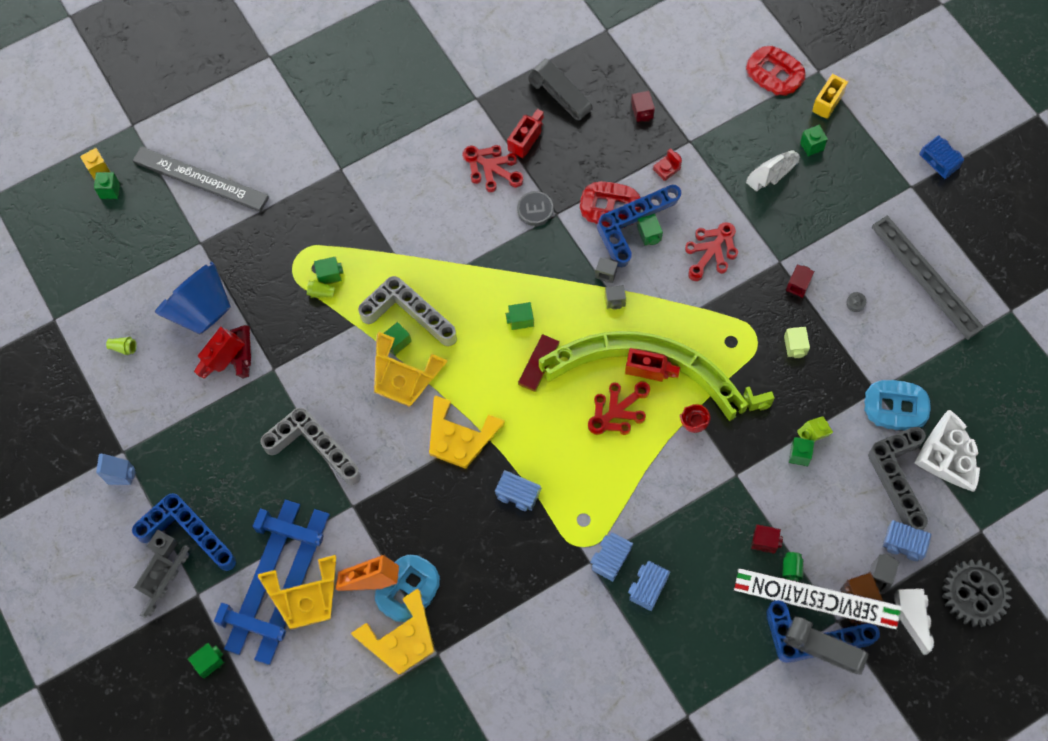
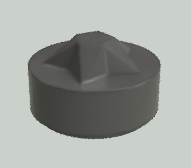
(856, 302)

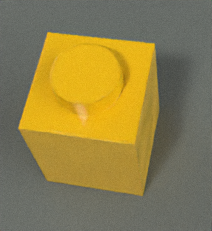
(94, 162)

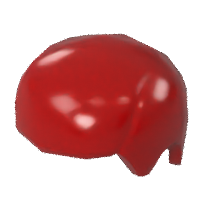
(695, 418)

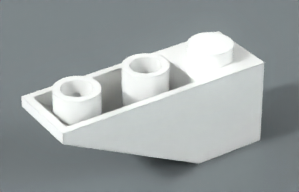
(915, 617)

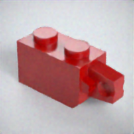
(525, 134)
(218, 352)
(650, 365)

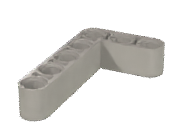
(411, 307)
(317, 440)

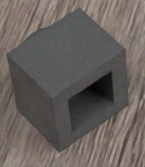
(606, 269)
(615, 297)
(166, 548)

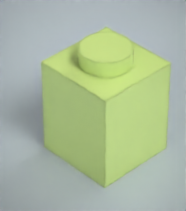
(796, 342)

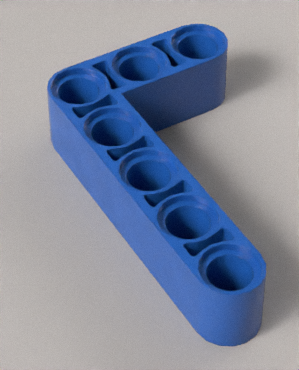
(632, 217)
(191, 526)
(784, 621)

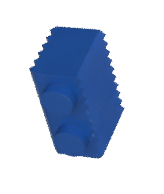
(942, 156)

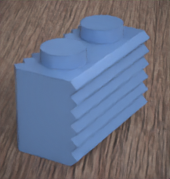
(517, 490)
(907, 540)
(611, 556)
(649, 585)

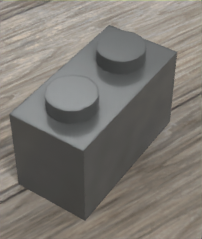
(884, 571)

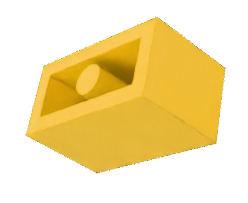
(829, 96)

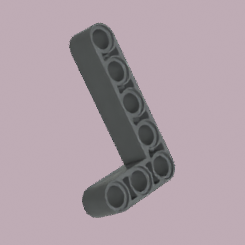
(898, 477)

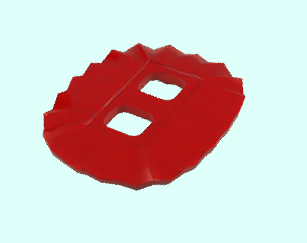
(782, 62)
(612, 193)

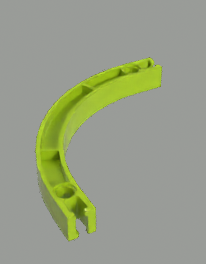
(618, 344)

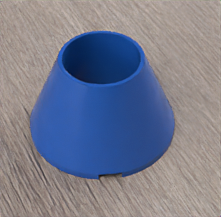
(197, 301)

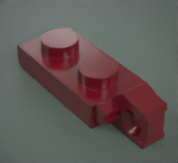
(243, 357)

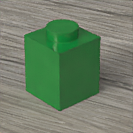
(813, 140)
(106, 185)
(649, 230)
(328, 270)
(520, 316)
(401, 336)
(801, 451)
(206, 660)

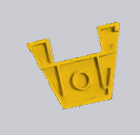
(400, 380)
(455, 442)
(307, 602)
(405, 644)

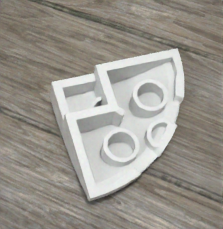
(773, 170)
(950, 453)

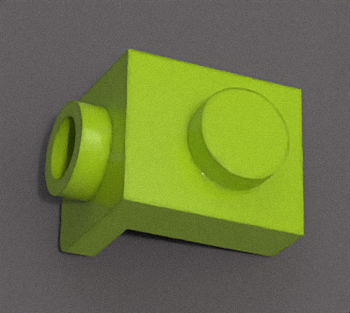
(760, 401)
(815, 429)

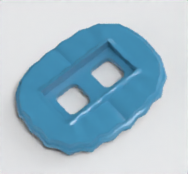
(898, 392)
(428, 586)

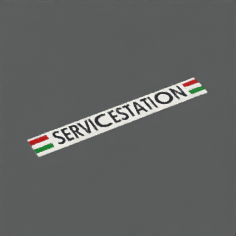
(818, 598)

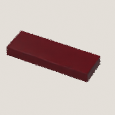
(532, 374)

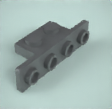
(156, 576)

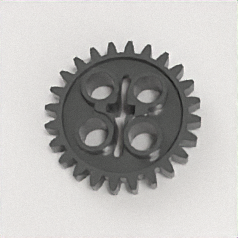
(986, 579)

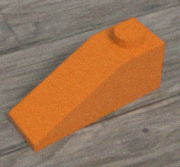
(371, 574)

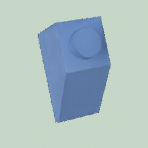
(115, 470)

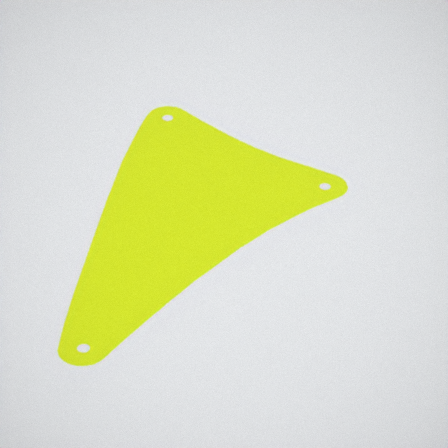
(543, 429)

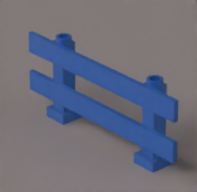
(245, 620)

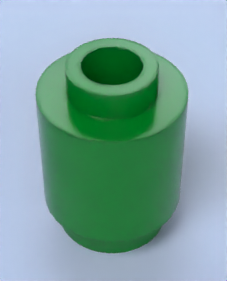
(793, 566)

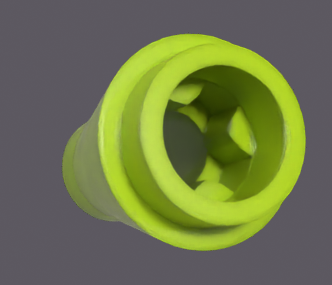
(319, 290)
(123, 345)

